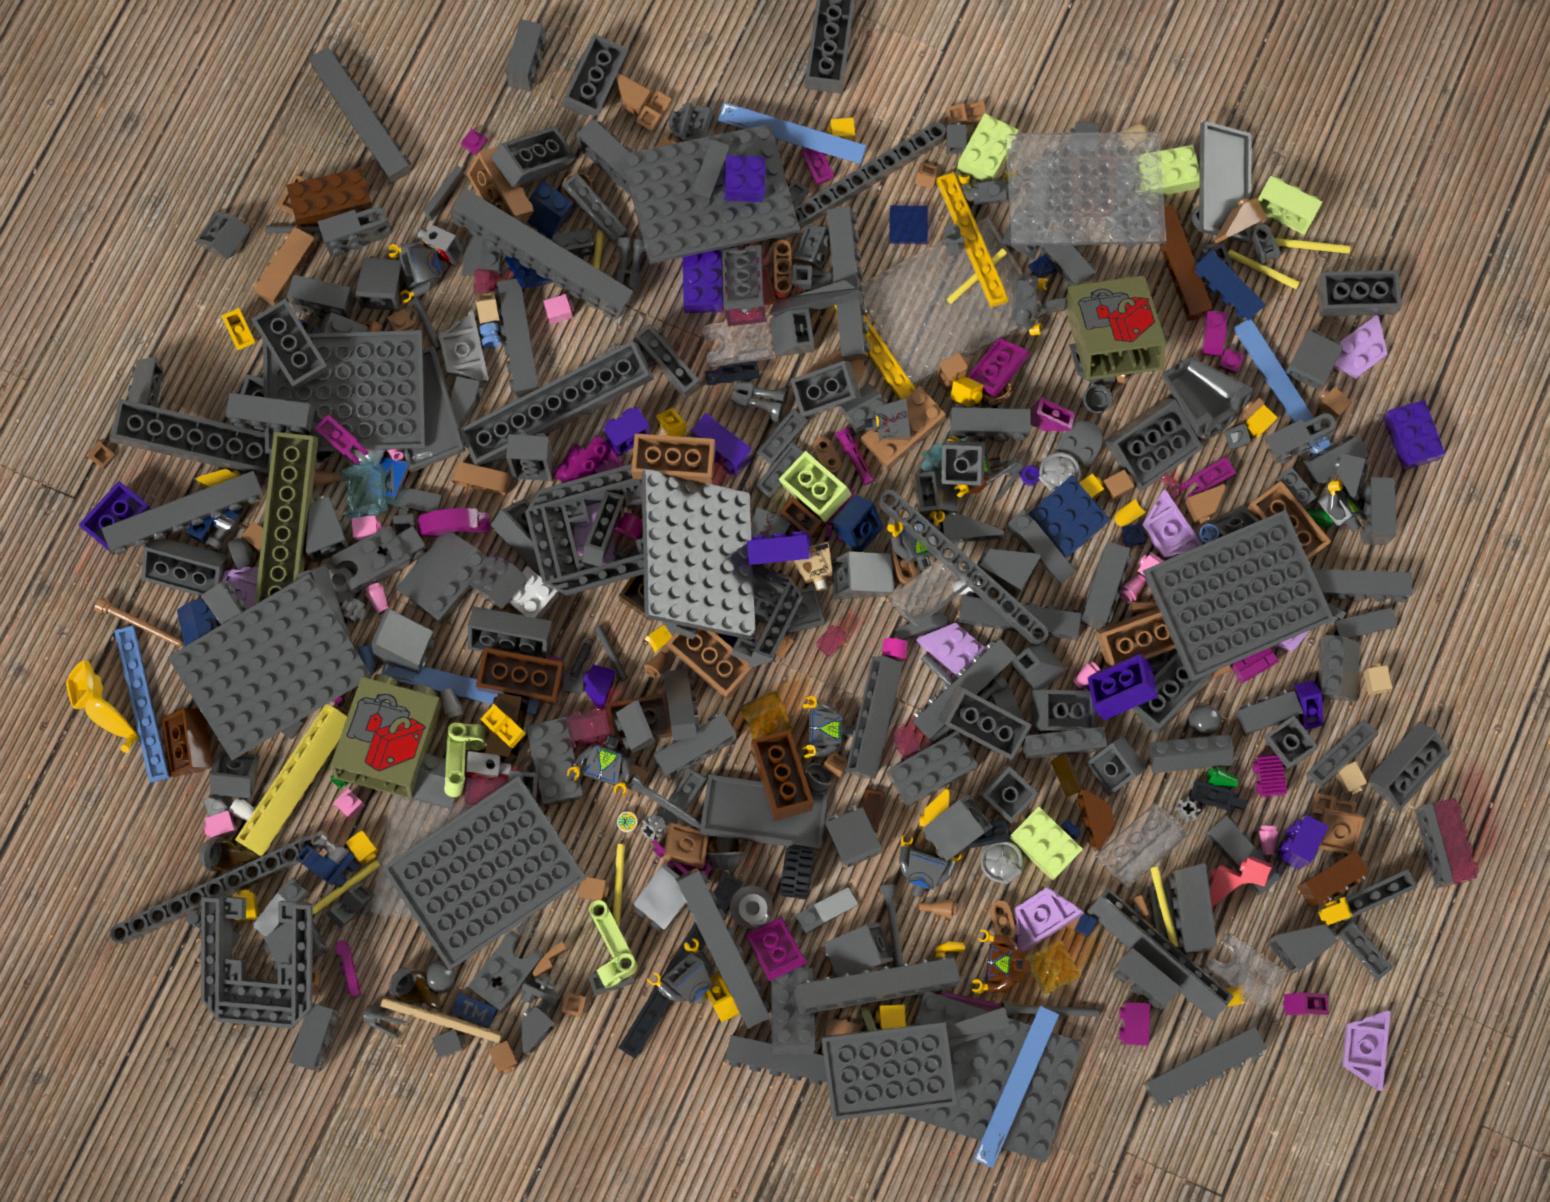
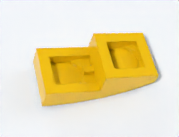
(503, 726)

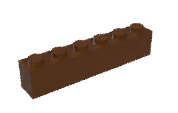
(1180, 262)

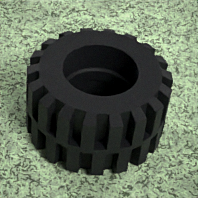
(797, 872)

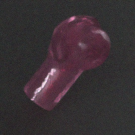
(1173, 484)

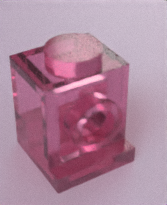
(483, 282)

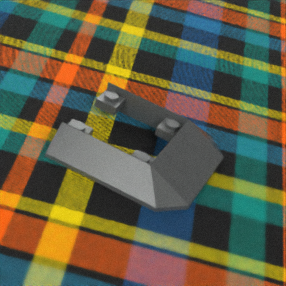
(553, 539)
(774, 604)
(250, 1000)

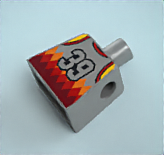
(443, 242)
(476, 765)

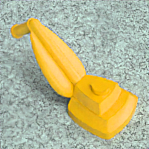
(86, 692)

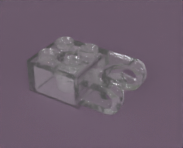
(736, 343)
(1240, 970)

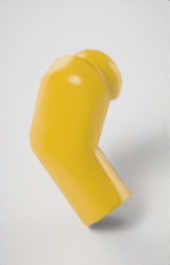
(949, 946)

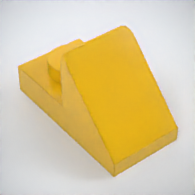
(238, 328)
(671, 423)

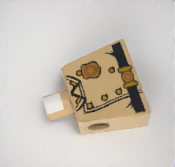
(816, 568)

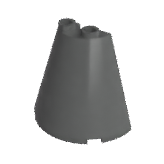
(1206, 396)

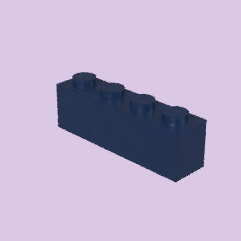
(1225, 281)

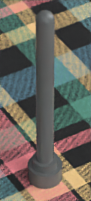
(996, 685)
(636, 784)
(888, 893)
(1012, 1009)

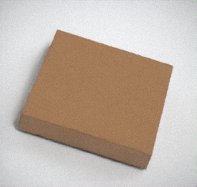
(1342, 831)
(686, 845)

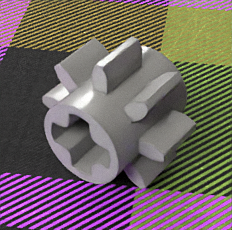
(353, 609)
(1191, 806)
(653, 827)

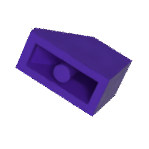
(599, 684)
(1311, 704)

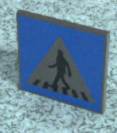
(394, 475)

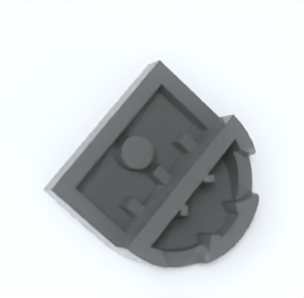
(690, 122)
(1082, 442)

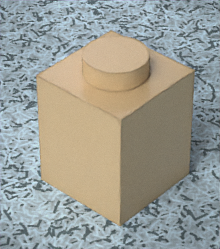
(487, 307)
(1377, 679)
(1351, 779)

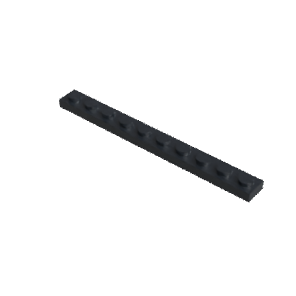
(657, 1001)

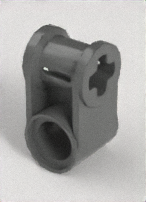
(1266, 247)

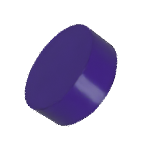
(1030, 475)

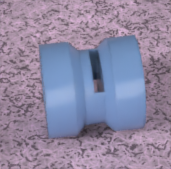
(490, 334)
(1209, 532)

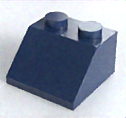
(550, 210)
(858, 523)
(196, 620)

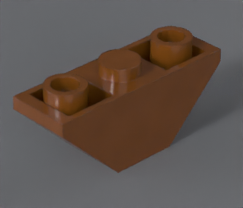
(1097, 818)

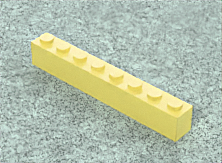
(292, 781)

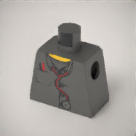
(890, 421)
(768, 523)

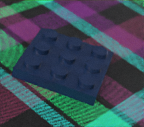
(1069, 516)

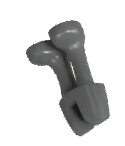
(623, 273)
(748, 400)

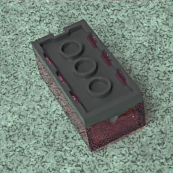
(744, 286)
(1446, 843)

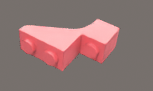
(1226, 879)

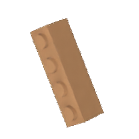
(287, 262)

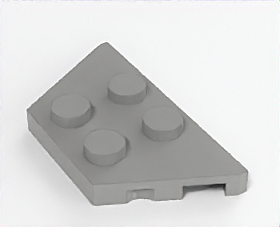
(463, 350)

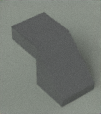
(809, 280)
(351, 905)

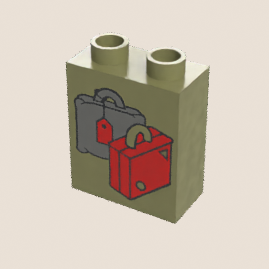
(1115, 327)
(386, 735)

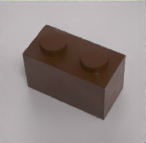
(802, 517)

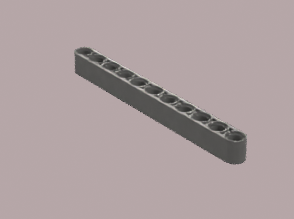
(865, 177)
(967, 576)
(205, 890)

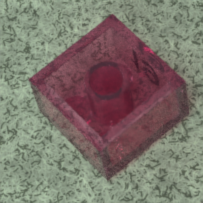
(588, 728)

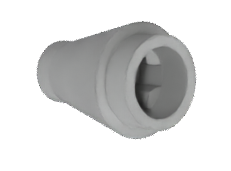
(451, 704)

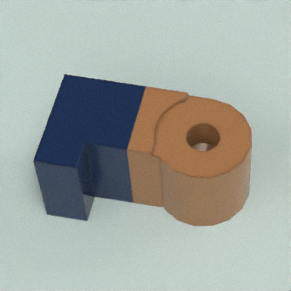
(1082, 925)

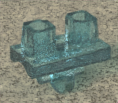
(932, 458)

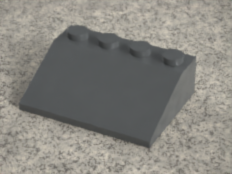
(1154, 443)
(442, 576)
(1193, 909)

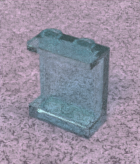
(365, 489)

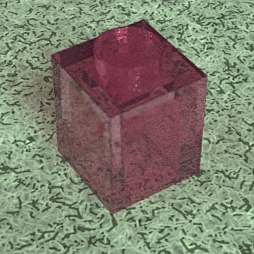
(831, 641)
(906, 742)

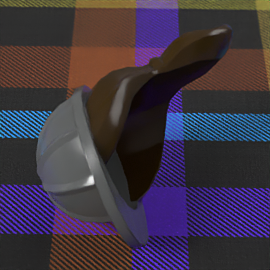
(724, 853)
(222, 854)
(412, 987)

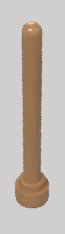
(104, 606)

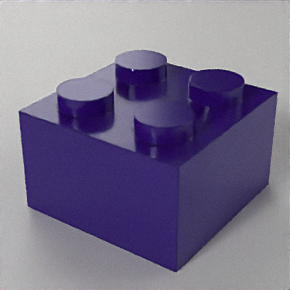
(744, 178)
(622, 431)

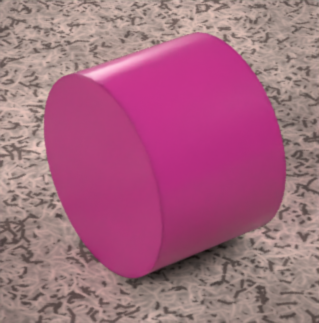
(630, 526)
(895, 649)

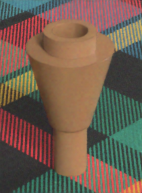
(324, 477)
(655, 665)
(944, 908)

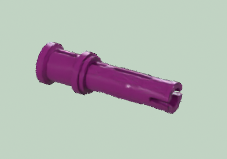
(851, 447)

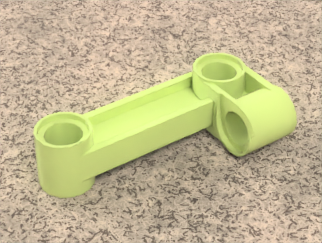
(459, 738)
(612, 972)

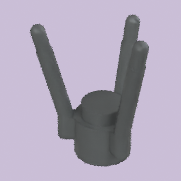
(1010, 468)
(374, 1015)

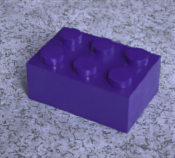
(702, 283)
(1414, 435)
(729, 449)
(114, 507)
(779, 548)
(1122, 687)
(1301, 842)

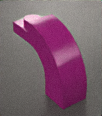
(453, 520)

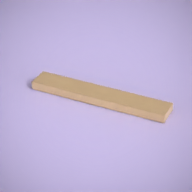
(442, 1019)

